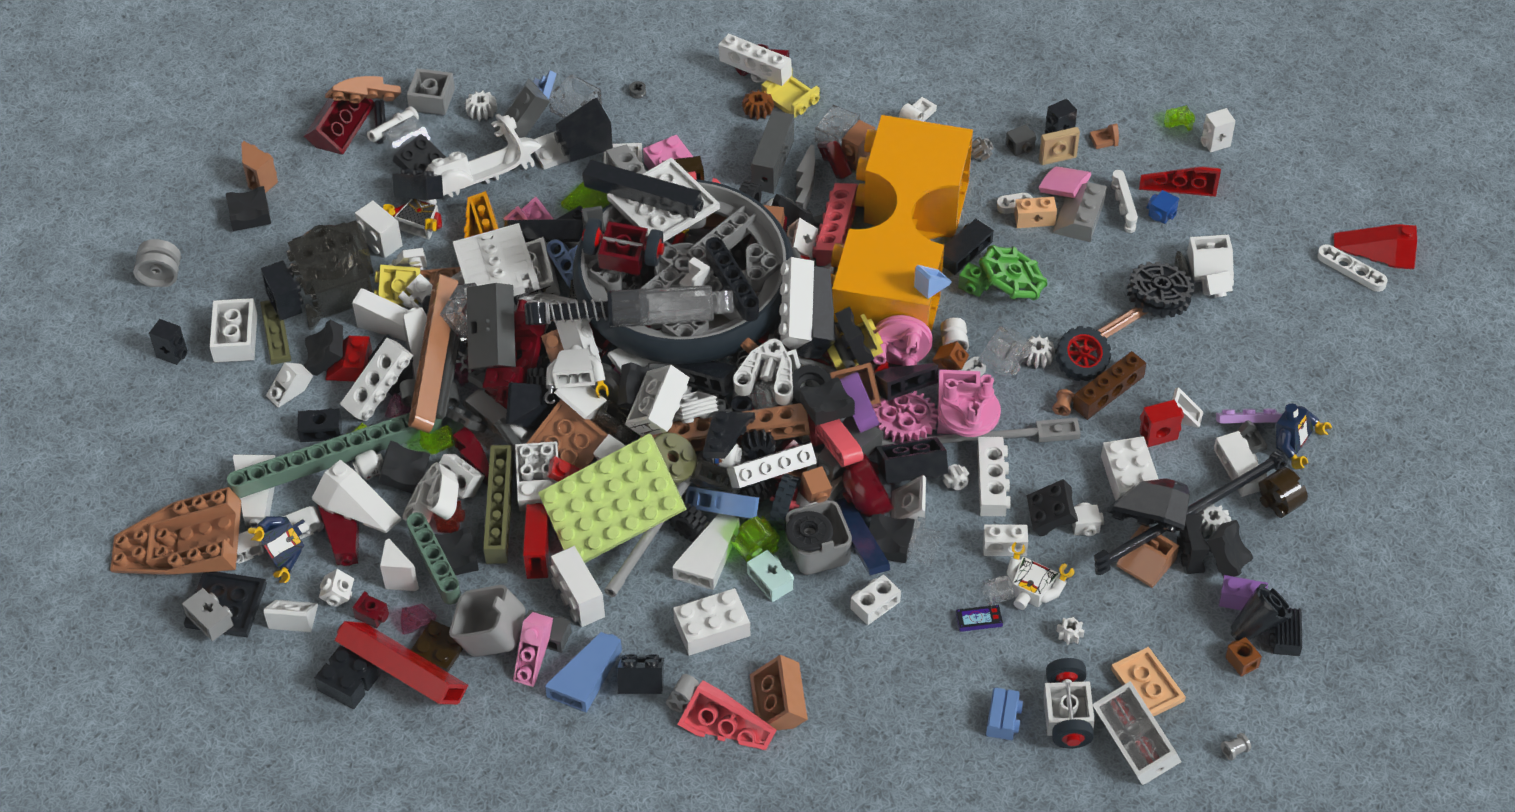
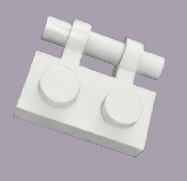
(418, 289)

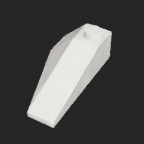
(348, 494)

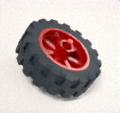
(1089, 337)

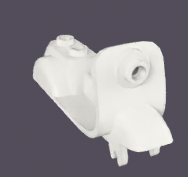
(461, 173)

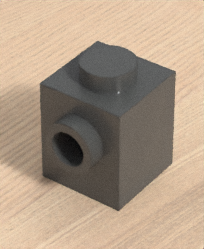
(1021, 140)

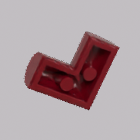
(832, 152)

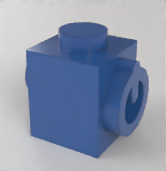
(1163, 206)

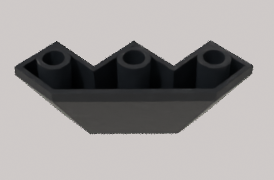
(1154, 503)

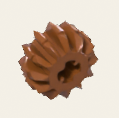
(758, 104)

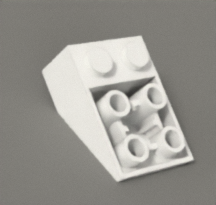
(532, 470)

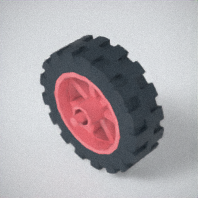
(784, 501)

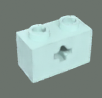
(770, 575)

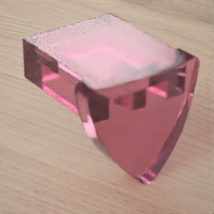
(396, 408)
(414, 617)

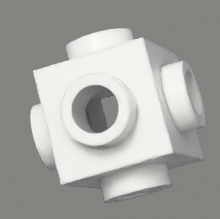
(336, 588)

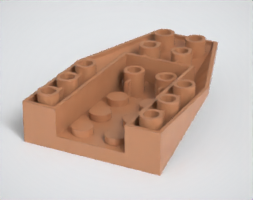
(182, 537)

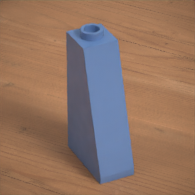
(585, 673)

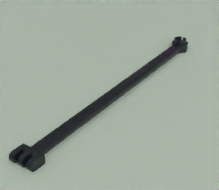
(1104, 559)

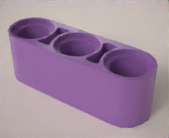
(864, 413)

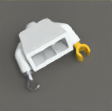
(574, 369)

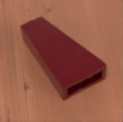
(342, 536)

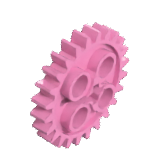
(907, 417)

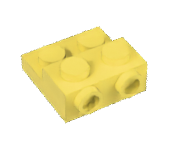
(393, 281)

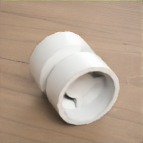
(954, 330)

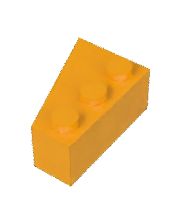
(479, 215)

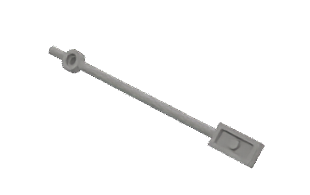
(1045, 430)

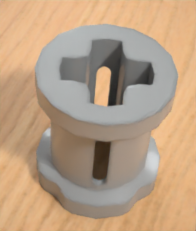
(1236, 746)

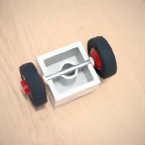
(1068, 703)

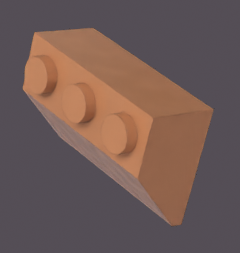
(779, 693)

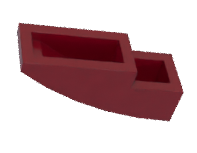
(472, 451)

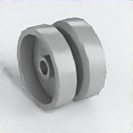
(157, 263)

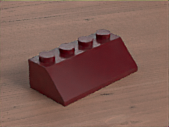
(338, 124)

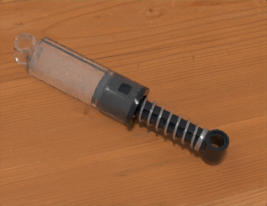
(638, 307)

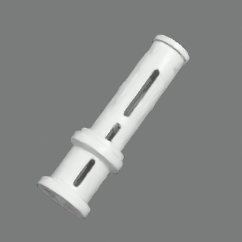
(376, 134)

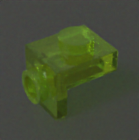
(1179, 116)
(437, 440)

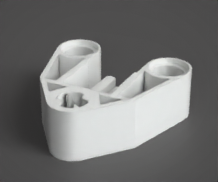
(765, 355)
(434, 494)

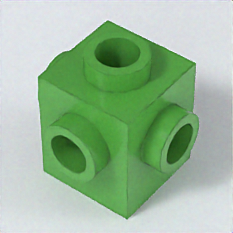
(973, 280)

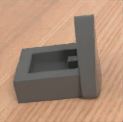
(1253, 437)

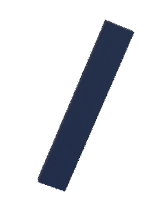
(863, 540)

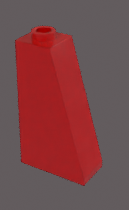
(536, 541)

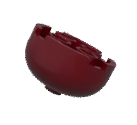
(865, 489)

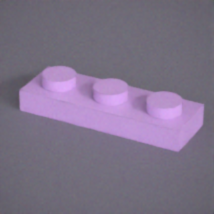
(1267, 416)

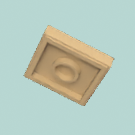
(1059, 146)

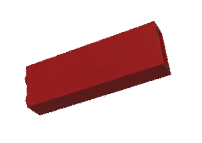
(401, 662)

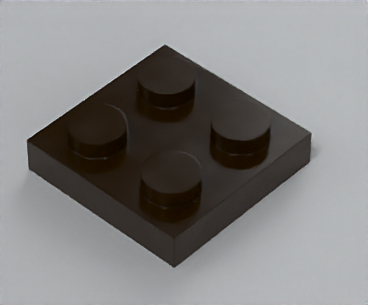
(437, 645)

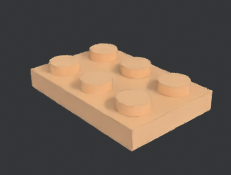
(1149, 680)

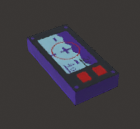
(979, 618)

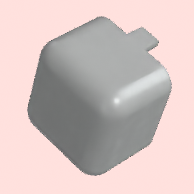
(833, 553)
(487, 621)

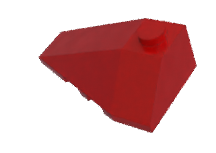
(1191, 180)
(1387, 244)

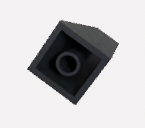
(584, 132)

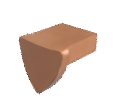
(1105, 137)

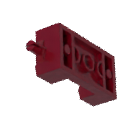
(527, 343)

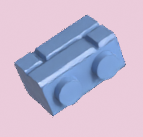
(1002, 714)

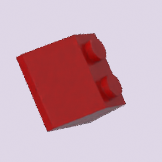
(354, 359)

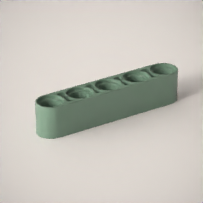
(439, 564)

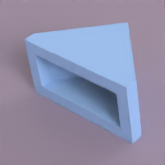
(930, 280)

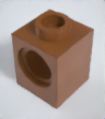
(950, 357)
(1243, 664)

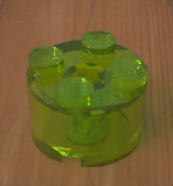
(754, 538)

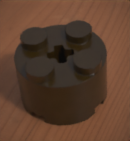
(1282, 492)

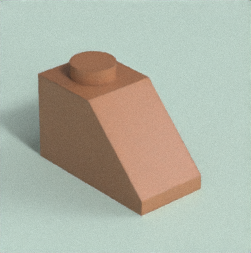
(815, 485)

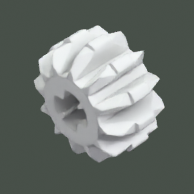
(481, 105)
(1041, 353)
(1213, 518)

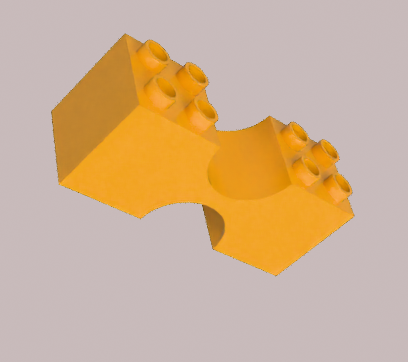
(910, 196)

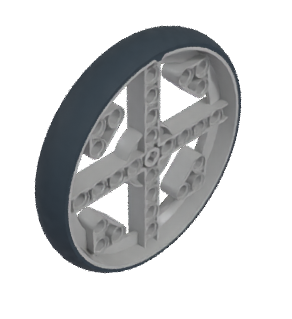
(693, 340)

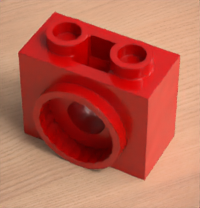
(1161, 423)

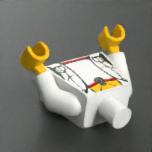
(1033, 581)

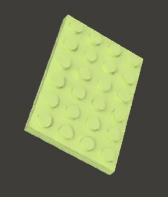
(613, 499)

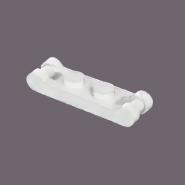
(1126, 204)

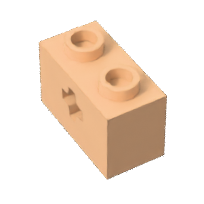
(1035, 212)

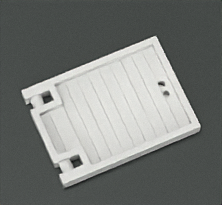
(497, 258)

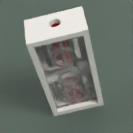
(1136, 733)

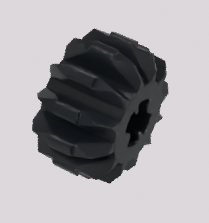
(757, 444)

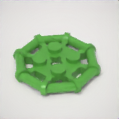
(1012, 273)

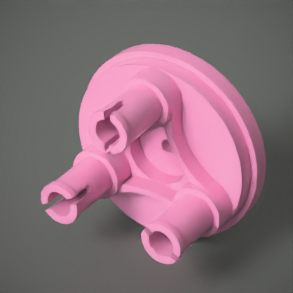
(904, 340)
(969, 407)

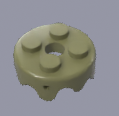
(683, 452)

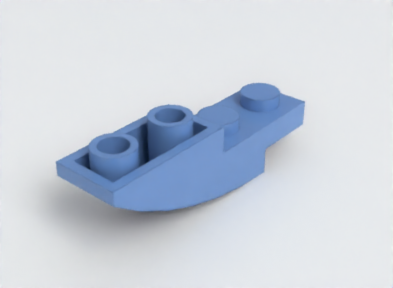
(722, 502)

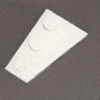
(411, 258)

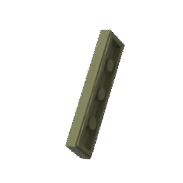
(275, 334)

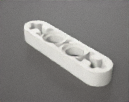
(1350, 270)

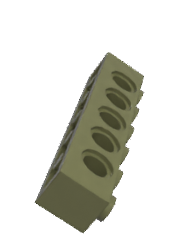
(498, 504)

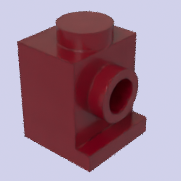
(370, 610)

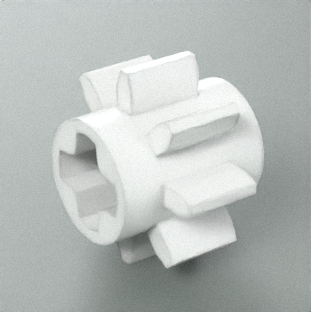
(957, 477)
(1070, 630)

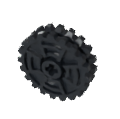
(1160, 289)

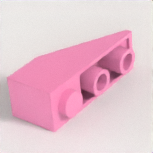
(532, 647)

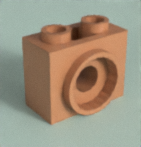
(854, 142)

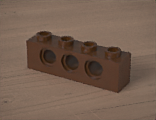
(1109, 385)

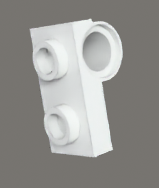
(918, 111)

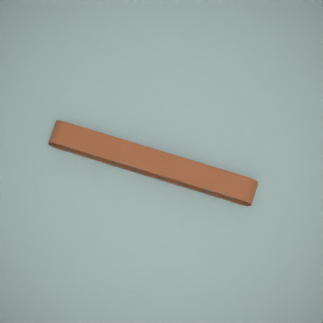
(432, 357)

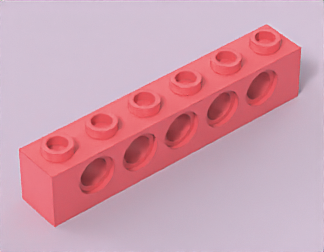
(836, 221)

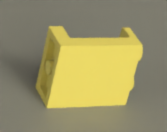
(792, 96)
(871, 341)

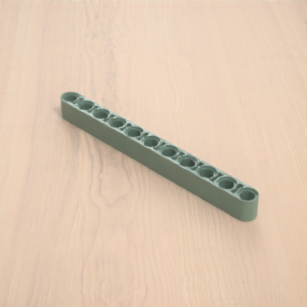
(322, 455)

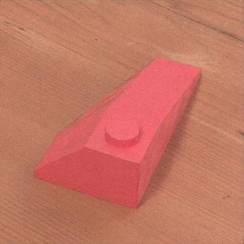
(722, 716)

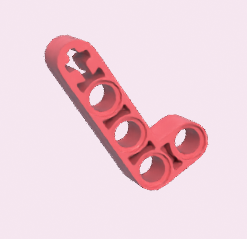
(837, 440)

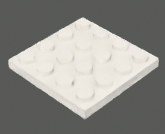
(655, 218)

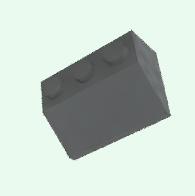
(526, 108)

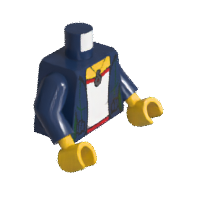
(1294, 429)
(281, 542)

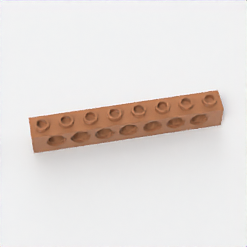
(781, 421)

